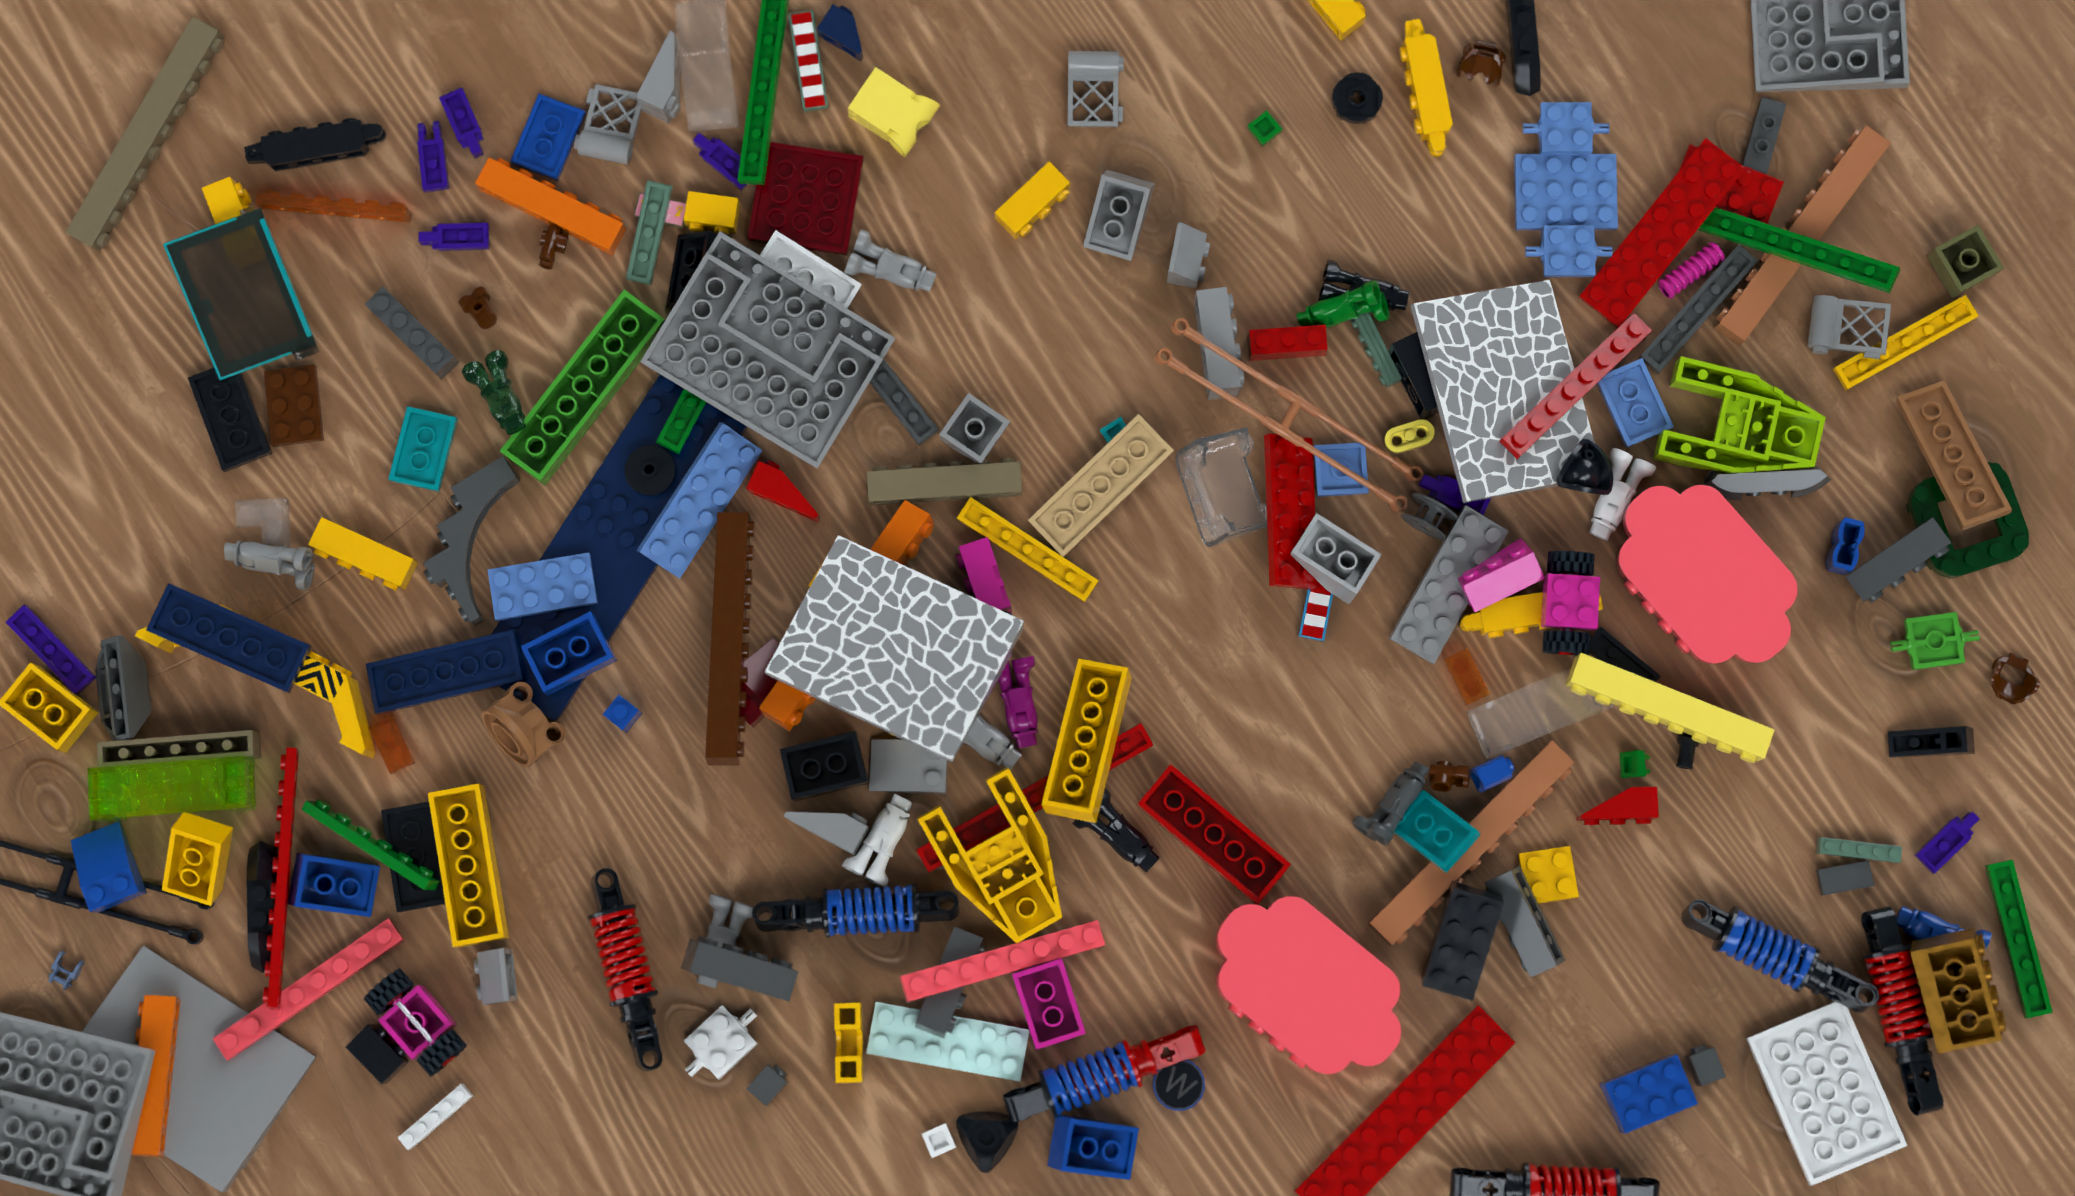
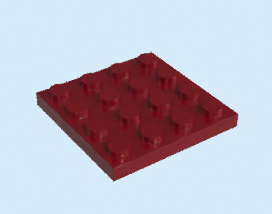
(807, 198)

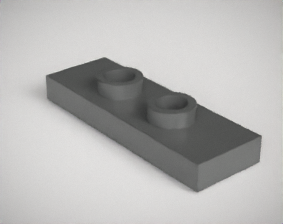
(1764, 135)

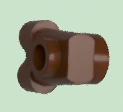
(552, 242)
(479, 307)
(1445, 775)

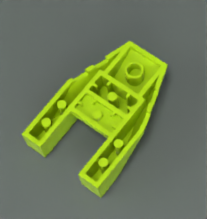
(1755, 424)

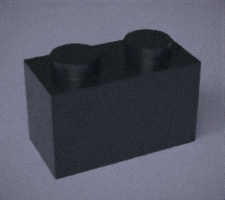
(377, 1053)

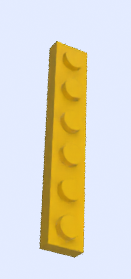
(1907, 342)
(1027, 549)

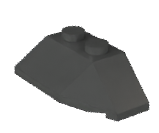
(122, 688)

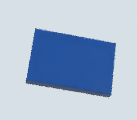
(548, 137)

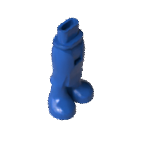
(1926, 925)

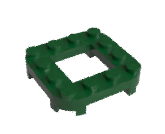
(1953, 564)

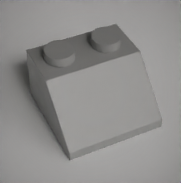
(1187, 256)
(974, 429)
(496, 976)

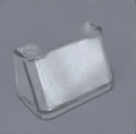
(1221, 487)

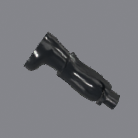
(1333, 273)
(1121, 836)

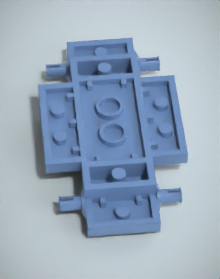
(1566, 190)

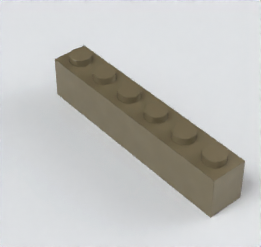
(944, 482)
(179, 748)

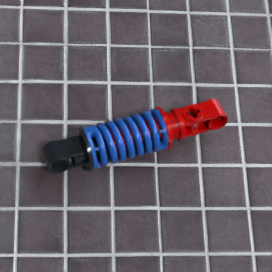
(1090, 1077)

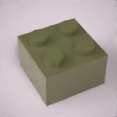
(1965, 261)

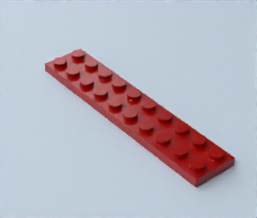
(1410, 1109)

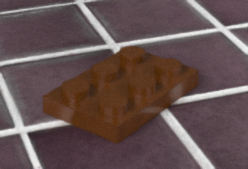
(293, 405)

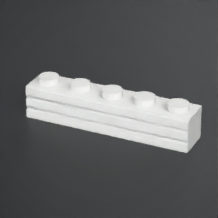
(435, 1116)

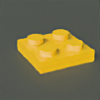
(1550, 874)

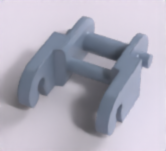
(56, 966)

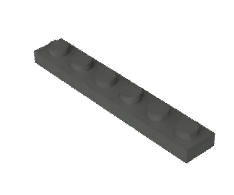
(1698, 309)

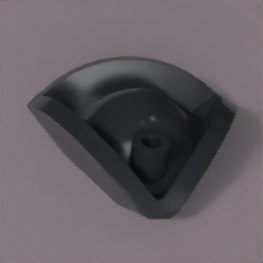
(1587, 470)
(986, 1137)

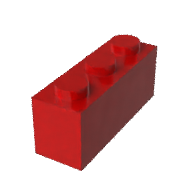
(1287, 342)

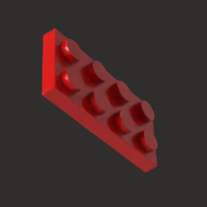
(1751, 195)

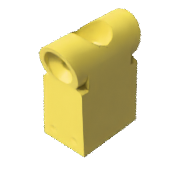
(891, 110)

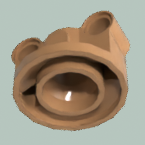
(520, 726)

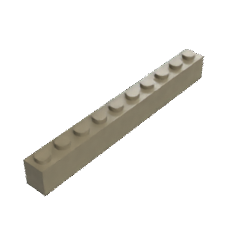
(146, 134)

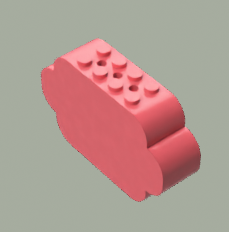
(1706, 575)
(1307, 986)

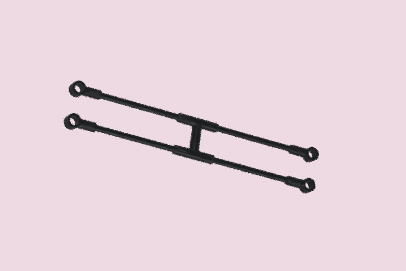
(61, 898)

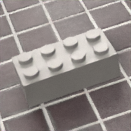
(1214, 321)

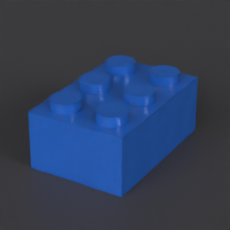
(569, 653)
(1648, 1093)

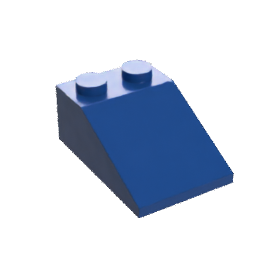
(106, 868)
(333, 885)
(1092, 1147)

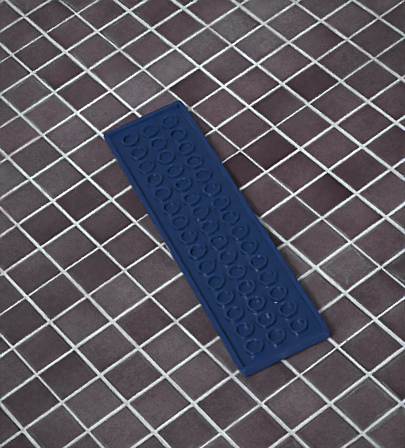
(611, 525)

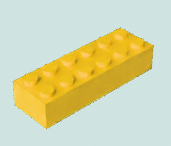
(1087, 740)
(468, 865)

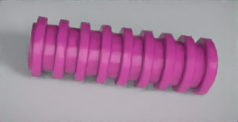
(1691, 270)

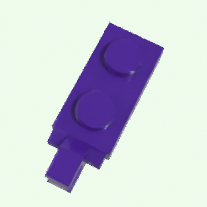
(463, 121)
(720, 158)
(457, 237)
(1448, 493)
(1947, 842)

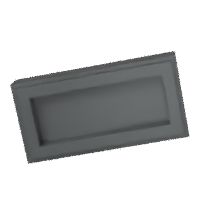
(1845, 878)

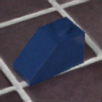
(841, 31)

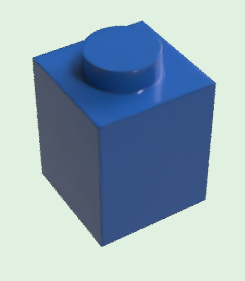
(622, 713)

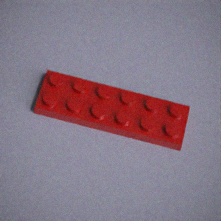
(1289, 509)

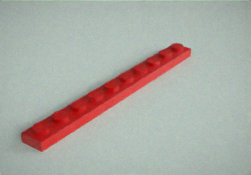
(994, 821)
(280, 889)

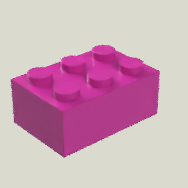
(1048, 1003)

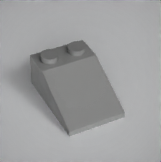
(661, 88)
(1118, 214)
(1335, 558)
(906, 768)
(837, 828)

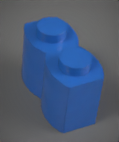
(1844, 551)
(1491, 773)

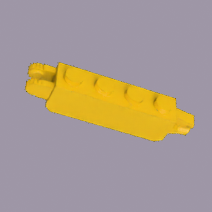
(1427, 86)
(1508, 614)

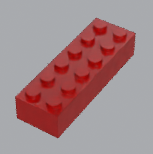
(1213, 834)

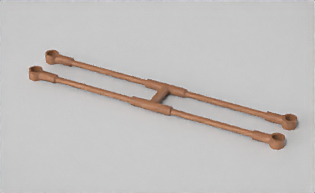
(1297, 403)

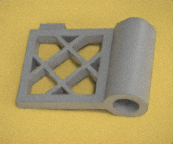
(1099, 68)
(602, 142)
(1827, 322)

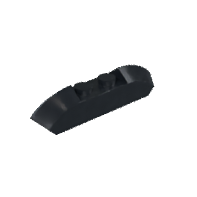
(1524, 46)
(259, 902)

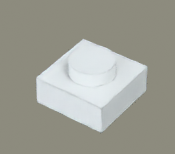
(938, 1140)

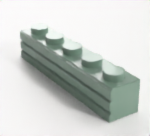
(1376, 350)
(1859, 850)

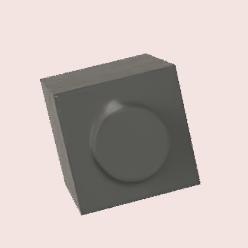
(1705, 1065)
(768, 1084)

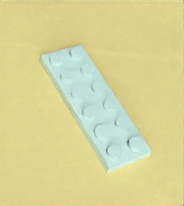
(971, 1047)

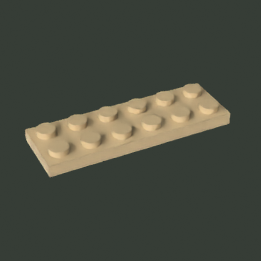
(1101, 485)

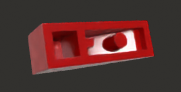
(775, 487)

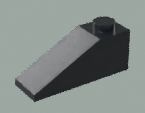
(1931, 742)

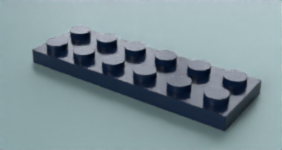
(228, 638)
(445, 672)

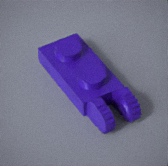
(432, 159)

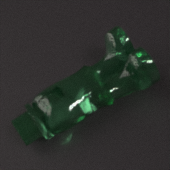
(499, 393)

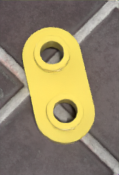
(1408, 436)

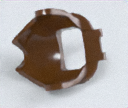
(1480, 61)
(2011, 692)

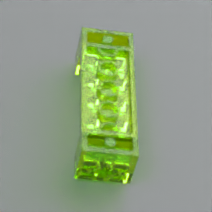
(171, 788)

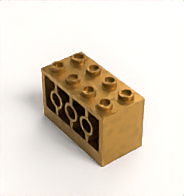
(1946, 1003)

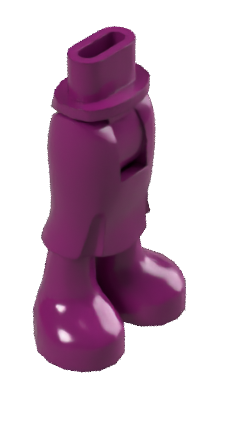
(1019, 703)

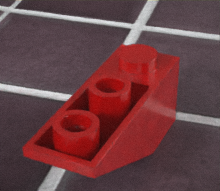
(1630, 804)

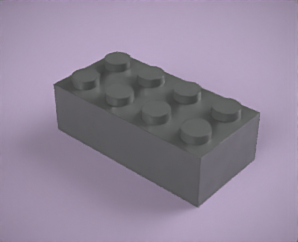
(741, 970)

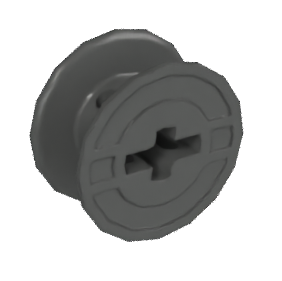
(1432, 509)

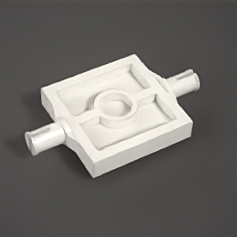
(720, 1042)

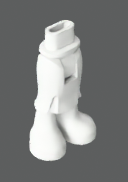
(1611, 508)
(882, 839)

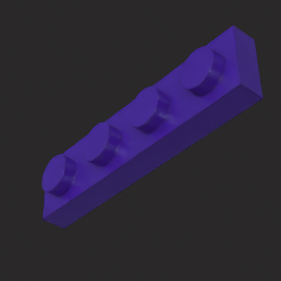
(50, 649)

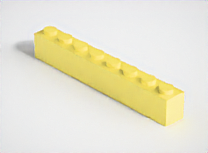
(1669, 707)

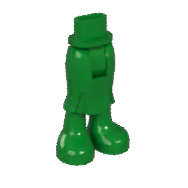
(1347, 306)

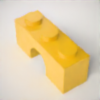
(849, 1042)

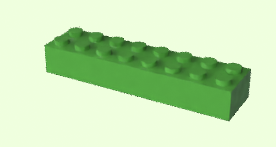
(583, 388)

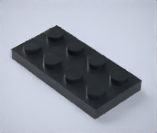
(230, 419)
(412, 833)

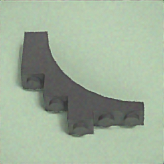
(452, 566)

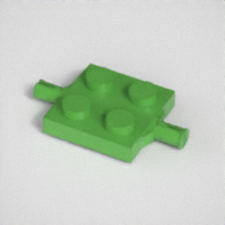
(1934, 641)

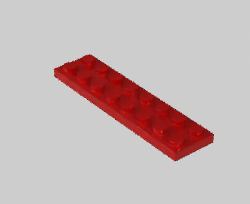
(1662, 233)

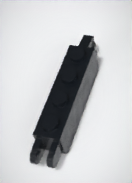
(315, 145)

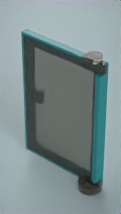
(240, 294)

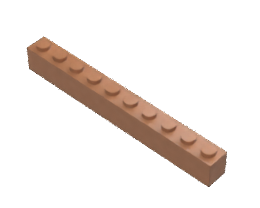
(1812, 221)
(1492, 822)

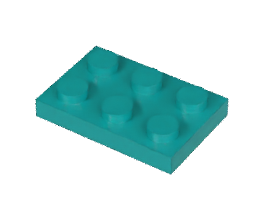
(423, 449)
(1436, 831)

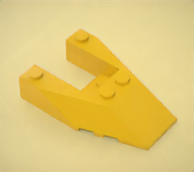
(1008, 873)

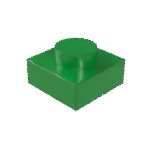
(1264, 128)

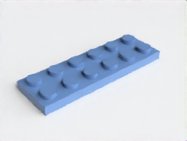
(698, 499)

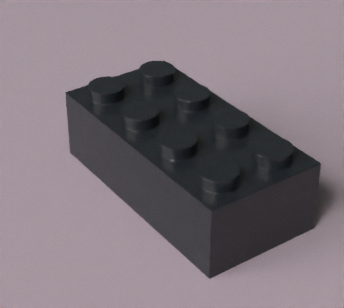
(1462, 940)

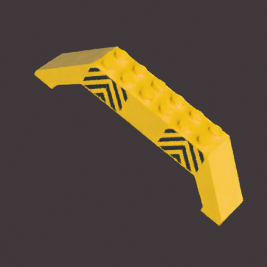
(327, 682)

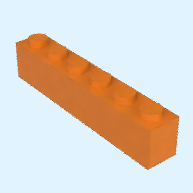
(550, 205)
(159, 1034)

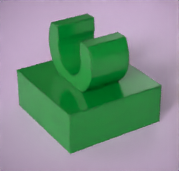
(1633, 764)

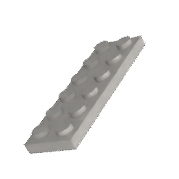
(1439, 597)

